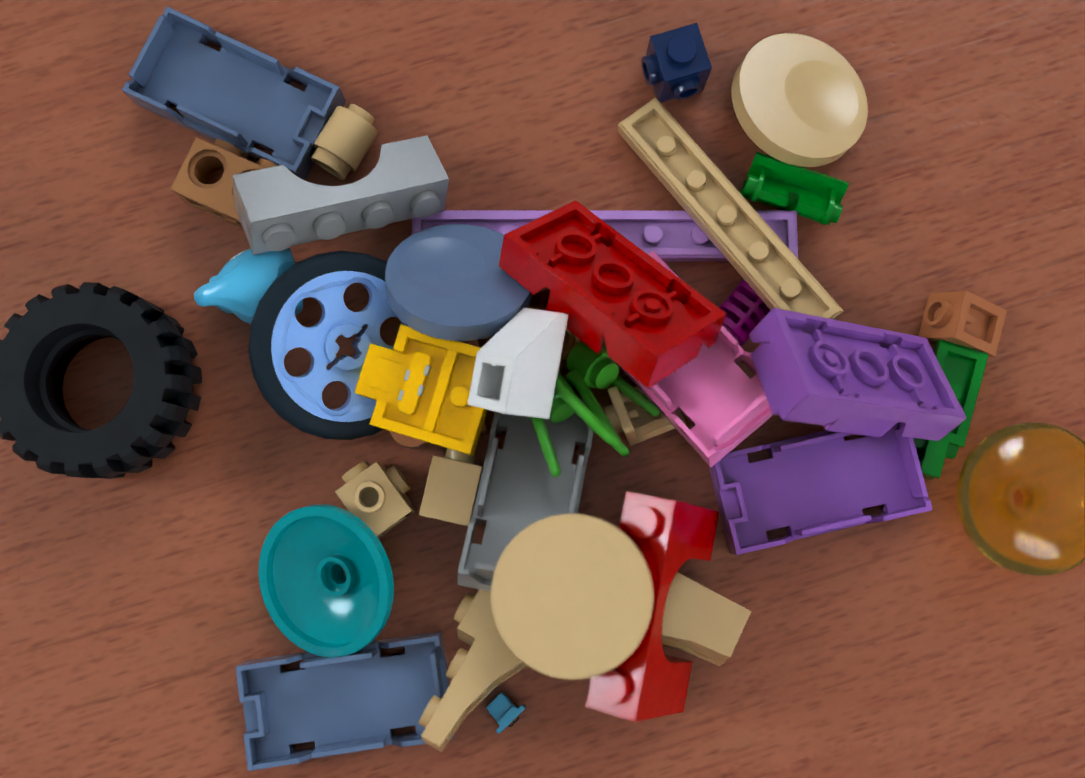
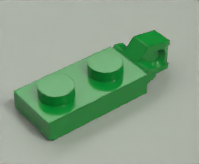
(964, 372)

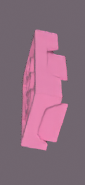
(713, 396)

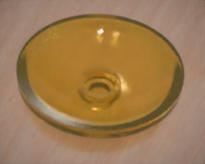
(1049, 470)

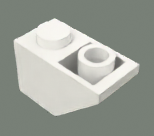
(520, 365)

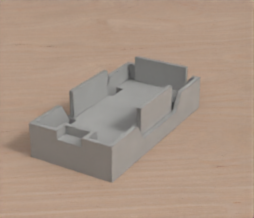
(520, 488)

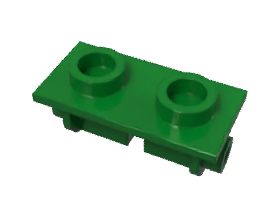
(794, 189)

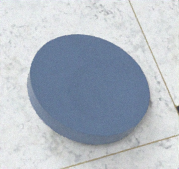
(451, 283)

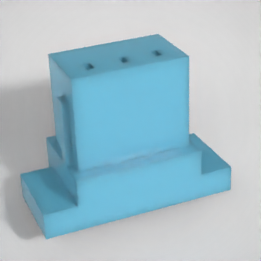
(504, 711)

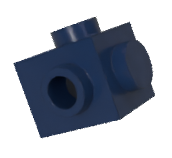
(676, 63)

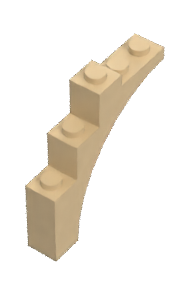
(692, 622)

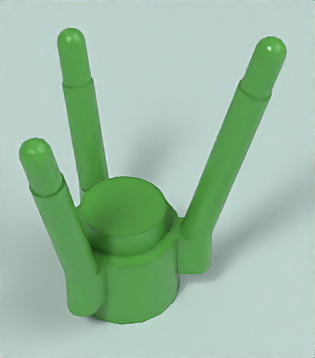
(600, 371)
(564, 404)

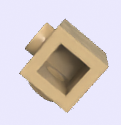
(376, 496)

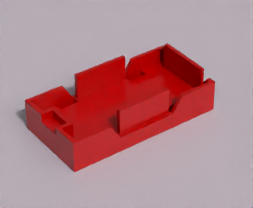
(611, 292)

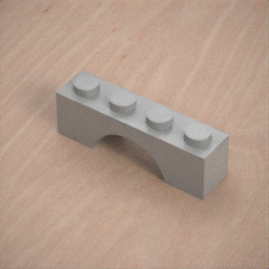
(288, 211)

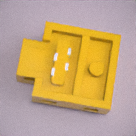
(424, 390)

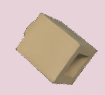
(451, 488)

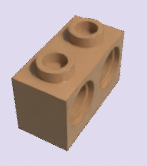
(217, 197)

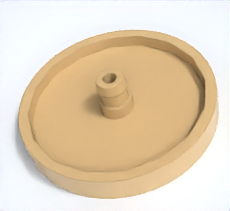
(799, 100)
(572, 596)

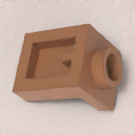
(963, 320)

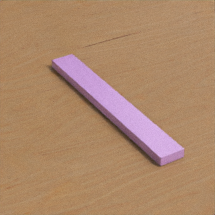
(668, 233)

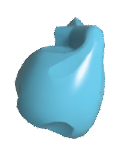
(245, 282)

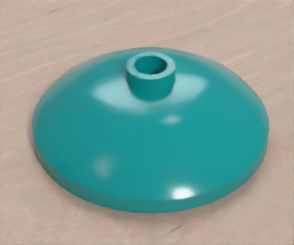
(306, 583)

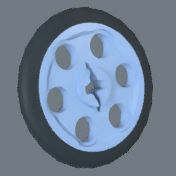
(277, 331)

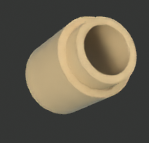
(344, 140)

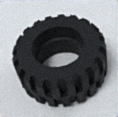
(34, 370)

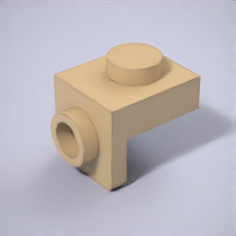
(634, 420)

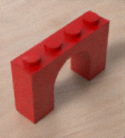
(649, 680)

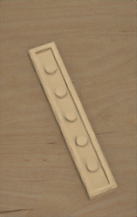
(724, 214)

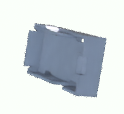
(231, 92)
(339, 700)

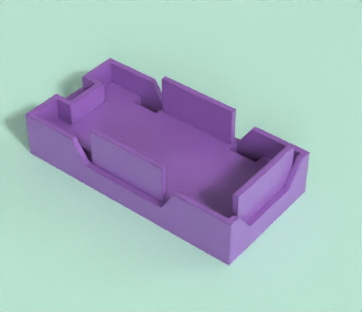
(852, 377)
(816, 486)

